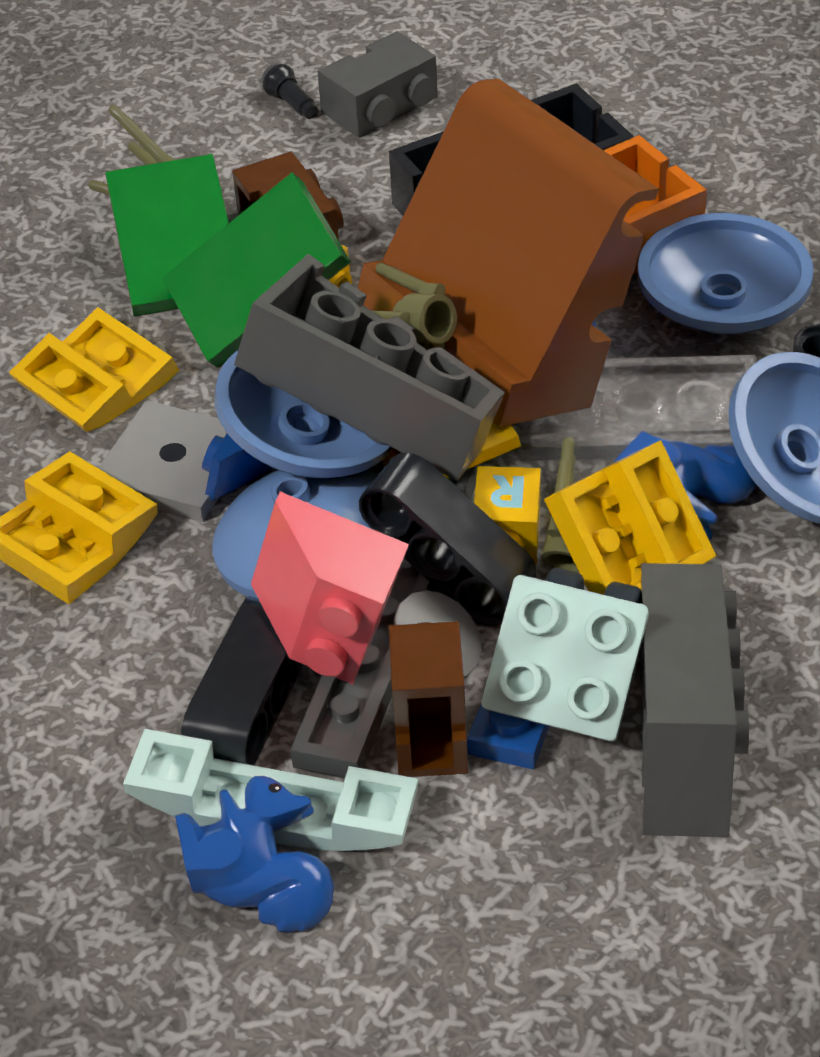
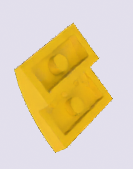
(94, 371)
(628, 518)
(72, 526)

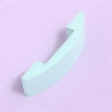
(357, 814)

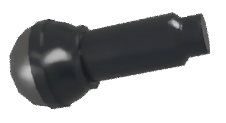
(281, 83)

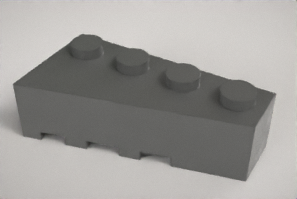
(367, 370)
(690, 700)

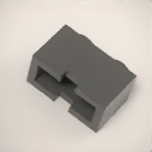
(378, 86)

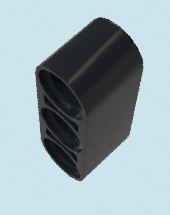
(446, 535)
(242, 688)

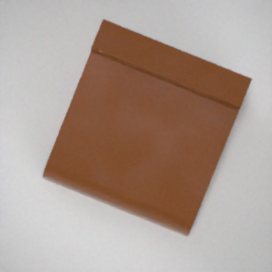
(526, 242)

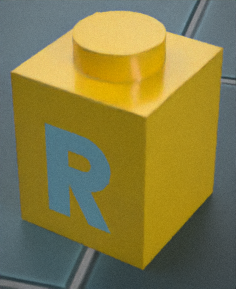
(512, 501)

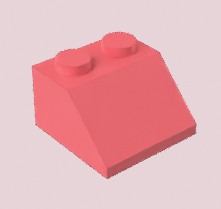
(324, 584)

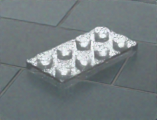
(657, 395)

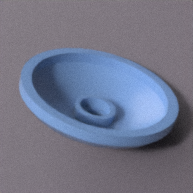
(725, 273)
(778, 429)
(288, 430)
(246, 520)

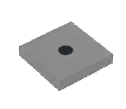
(164, 457)

